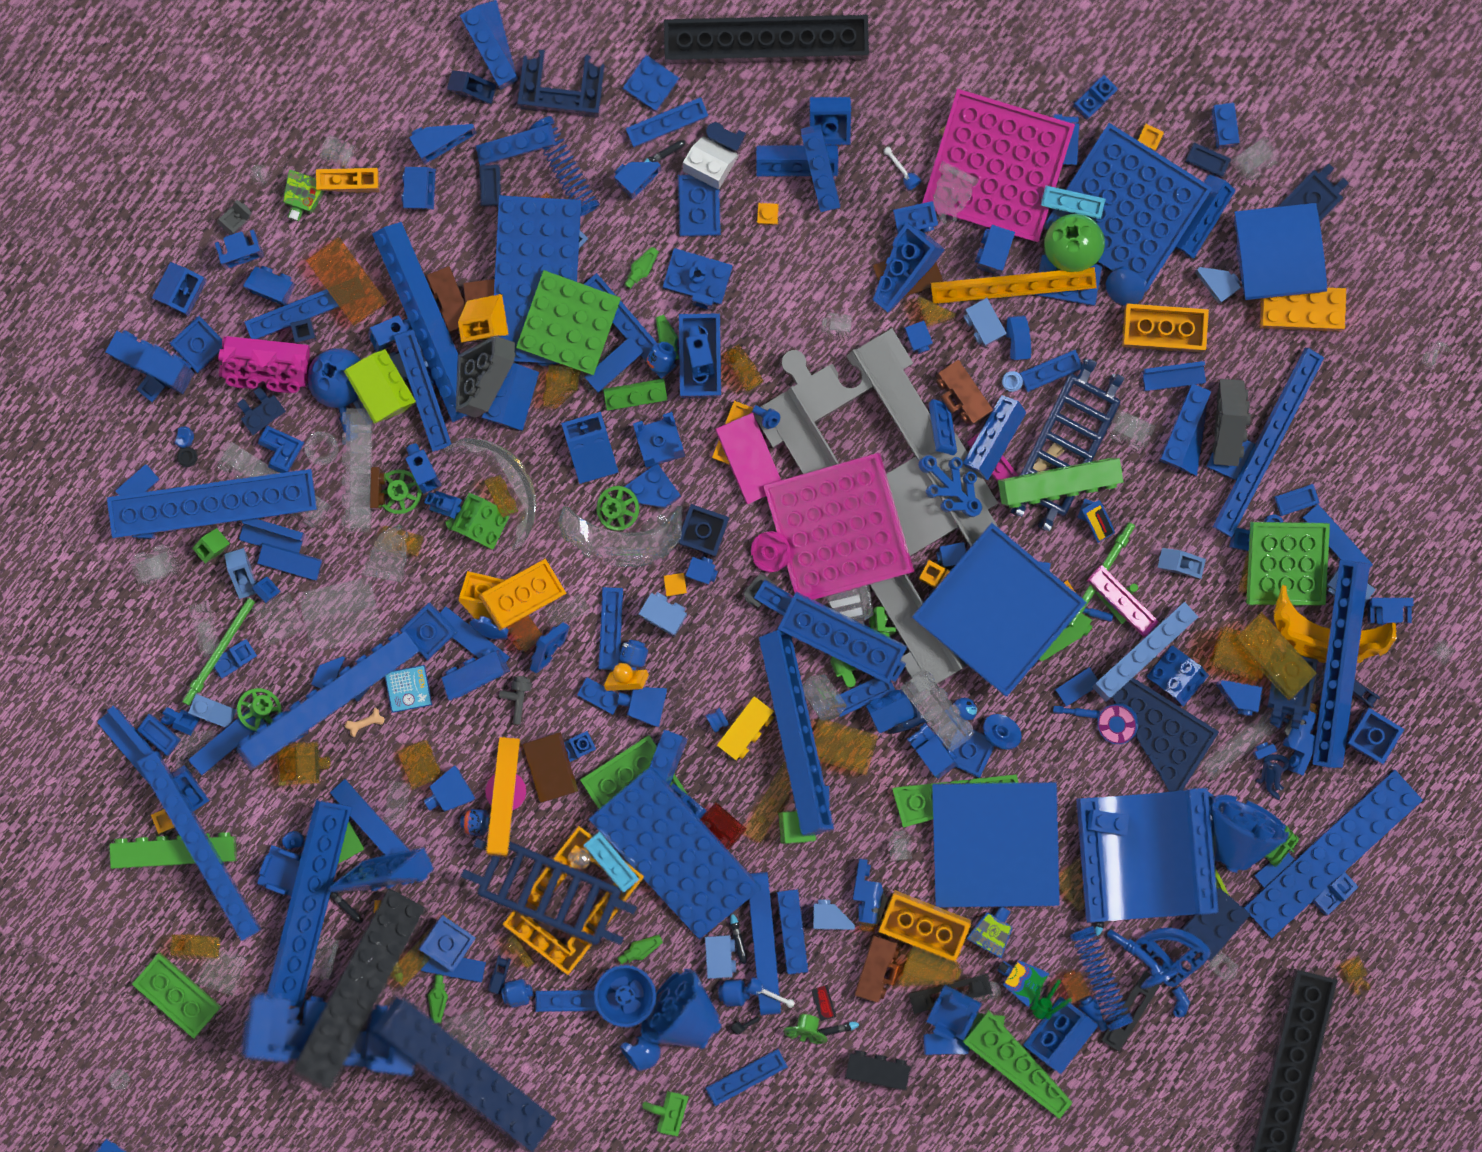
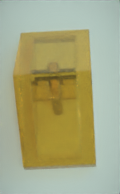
(933, 313)

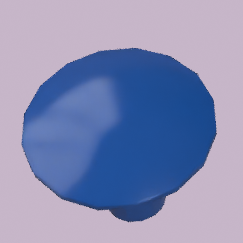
(1125, 286)
(487, 629)

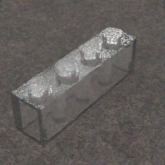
(937, 709)

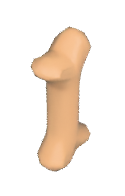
(373, 718)

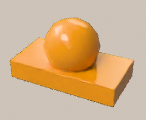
(625, 678)

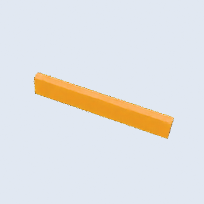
(503, 796)

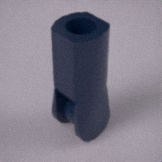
(1358, 691)
(498, 978)

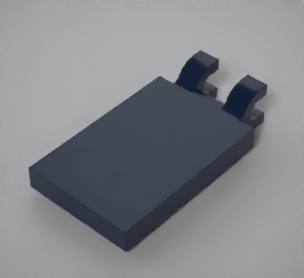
(1317, 190)
(1297, 705)

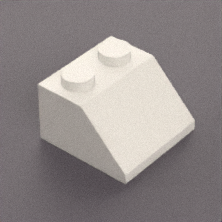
(709, 162)

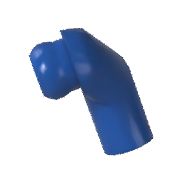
(1182, 1002)

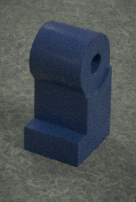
(725, 138)

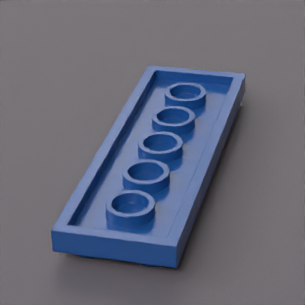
(842, 637)

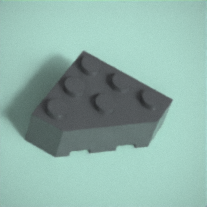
(481, 374)
(1230, 422)

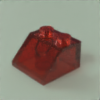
(723, 825)

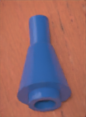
(1091, 1008)

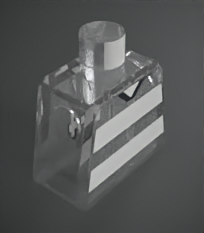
(853, 603)

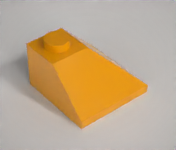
(472, 587)

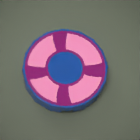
(1118, 723)

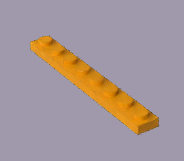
(1012, 285)

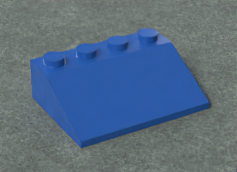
(386, 871)

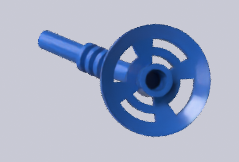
(1157, 973)

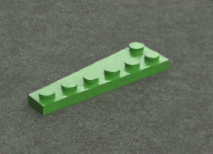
(916, 801)
(1007, 1055)

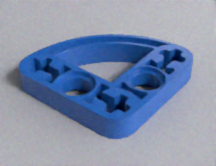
(1180, 936)

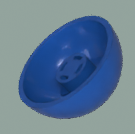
(336, 388)
(632, 1008)

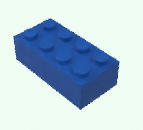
(705, 386)

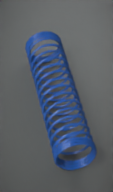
(592, 205)
(1124, 1019)

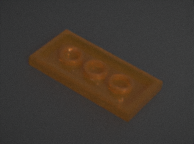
(346, 281)

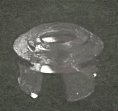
(318, 437)

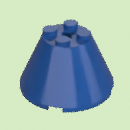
(1243, 832)
(682, 1013)

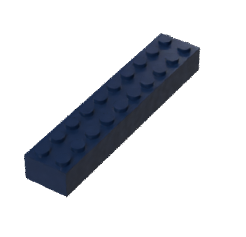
(463, 1074)

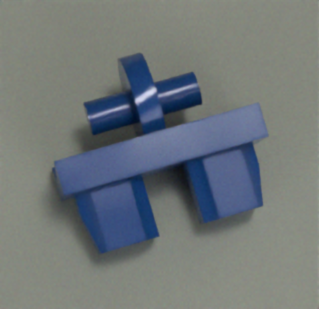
(443, 504)

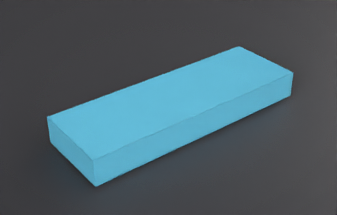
(1073, 202)
(611, 862)

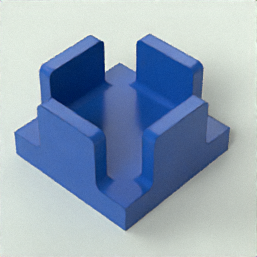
(239, 250)
(1389, 610)
(279, 870)
(953, 1014)

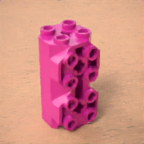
(254, 361)

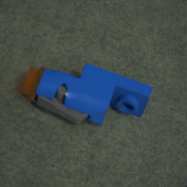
(1301, 741)
(871, 898)

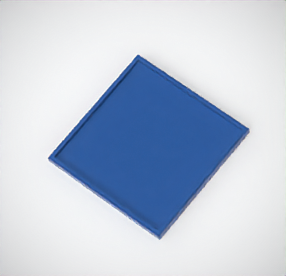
(999, 609)
(996, 844)

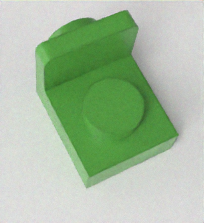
(878, 622)

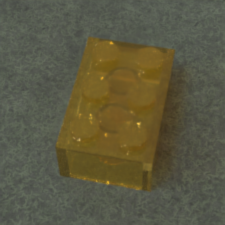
(844, 746)

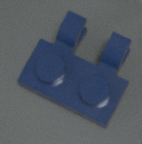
(263, 414)

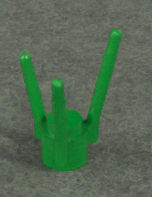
(1043, 1007)

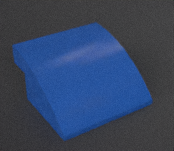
(1280, 251)

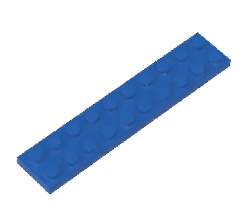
(212, 503)
(1333, 853)
(309, 901)

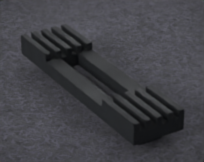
(978, 987)
(1118, 1036)

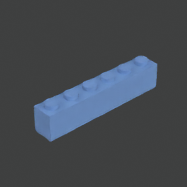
(1145, 651)

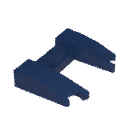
(583, 102)

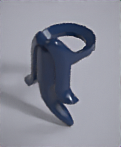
(919, 719)
(1272, 773)

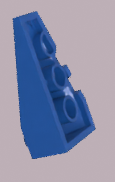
(909, 261)

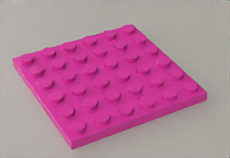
(1011, 155)
(839, 527)

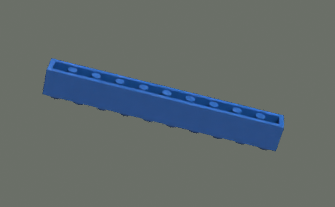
(421, 311)
(1341, 664)
(327, 700)
(796, 733)
(199, 845)

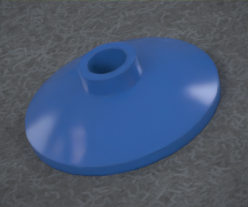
(1002, 731)

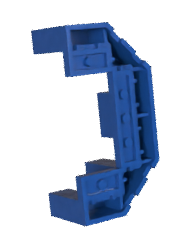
(275, 1037)

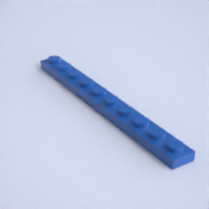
(1268, 442)

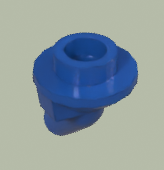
(770, 417)

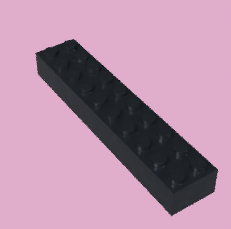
(766, 39)
(357, 990)
(1294, 1063)

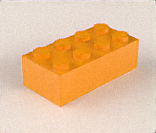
(1305, 311)
(1165, 328)
(925, 925)

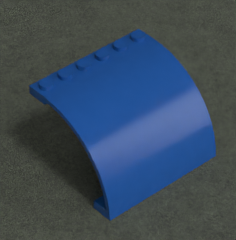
(1160, 864)

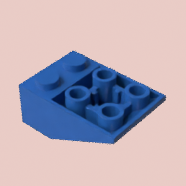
(590, 447)

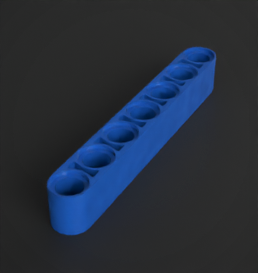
(764, 945)

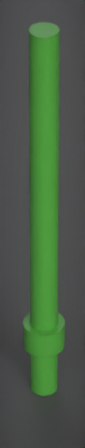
(1120, 542)
(197, 685)

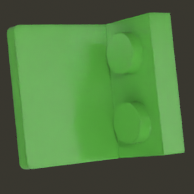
(480, 521)

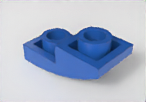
(1095, 97)
(1020, 337)
(579, 746)
(938, 1045)

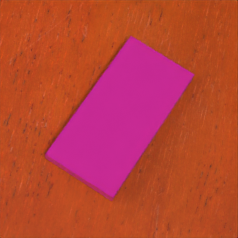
(748, 456)

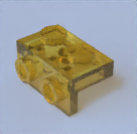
(419, 764)

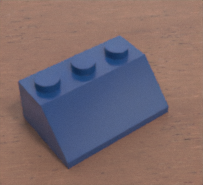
(513, 398)
(474, 674)
(1061, 1036)

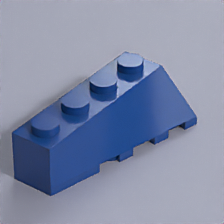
(489, 37)

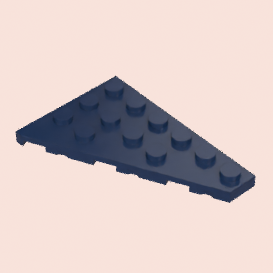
(1167, 733)

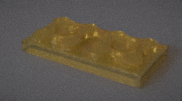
(1275, 656)

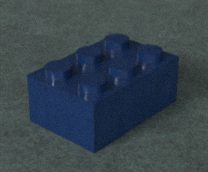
(1219, 927)

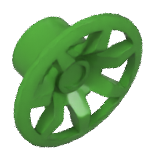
(400, 491)
(615, 508)
(259, 708)
(806, 1027)

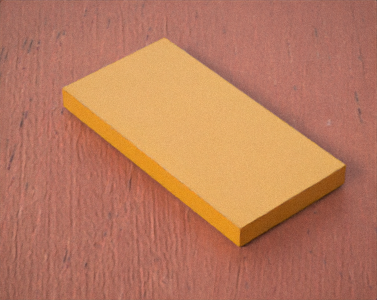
(522, 594)

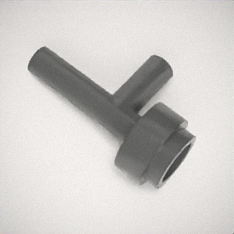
(521, 684)

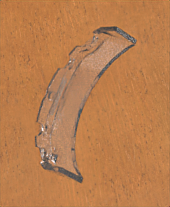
(515, 476)
(621, 548)

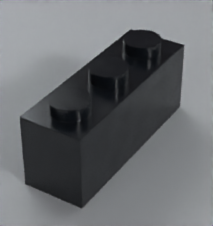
(878, 1070)

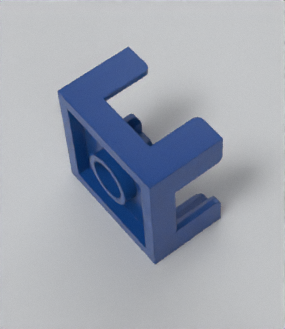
(659, 441)

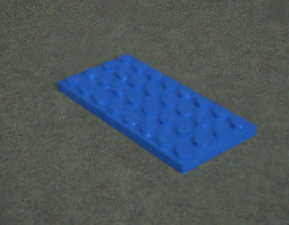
(533, 238)
(675, 852)

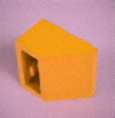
(483, 319)

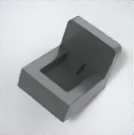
(235, 217)
(753, 587)

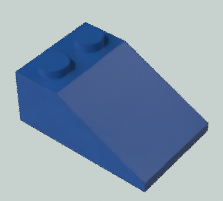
(439, 139)

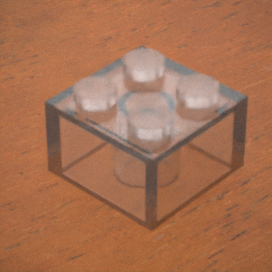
(155, 565)

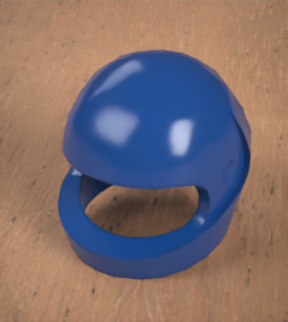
(643, 1055)

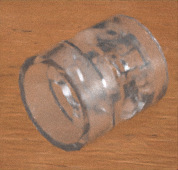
(337, 152)

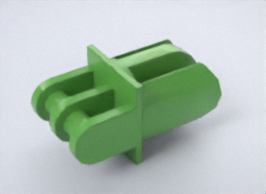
(844, 670)
(1280, 852)

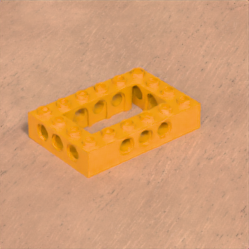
(562, 955)

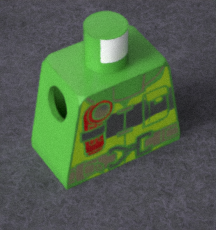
(301, 194)

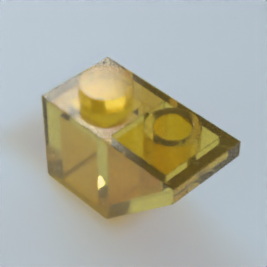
(743, 368)
(560, 385)
(194, 946)

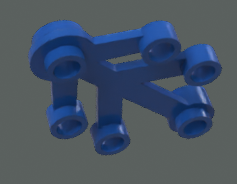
(953, 486)

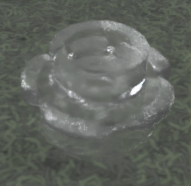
(114, 1080)

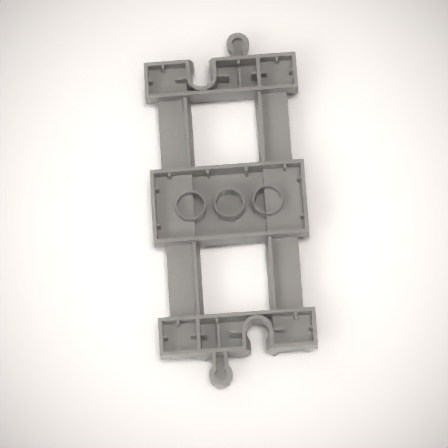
(921, 517)

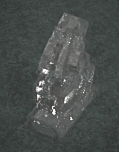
(952, 187)
(386, 558)

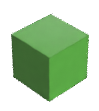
(790, 828)

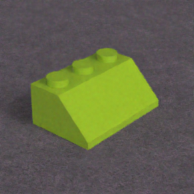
(380, 386)

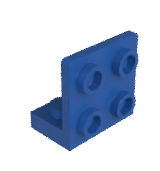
(1178, 675)

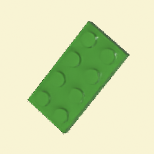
(176, 995)

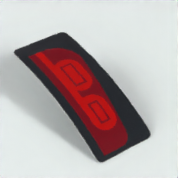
(823, 1003)

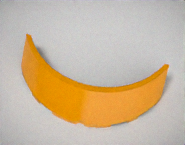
(1313, 640)

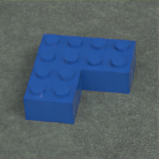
(151, 360)

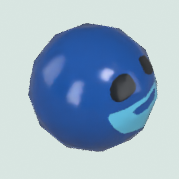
(967, 708)

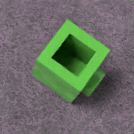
(211, 545)

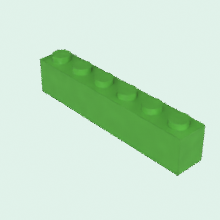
(1060, 481)
(165, 851)

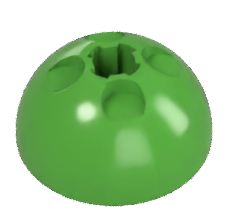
(1074, 243)

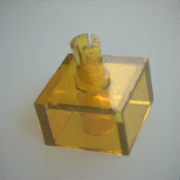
(300, 764)

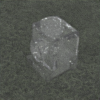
(1230, 971)

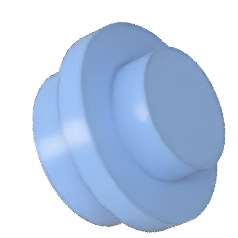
(1012, 381)

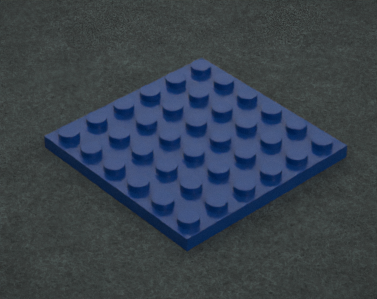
(1145, 202)

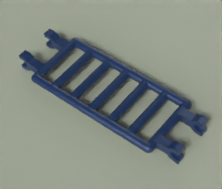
(1108, 395)
(538, 915)

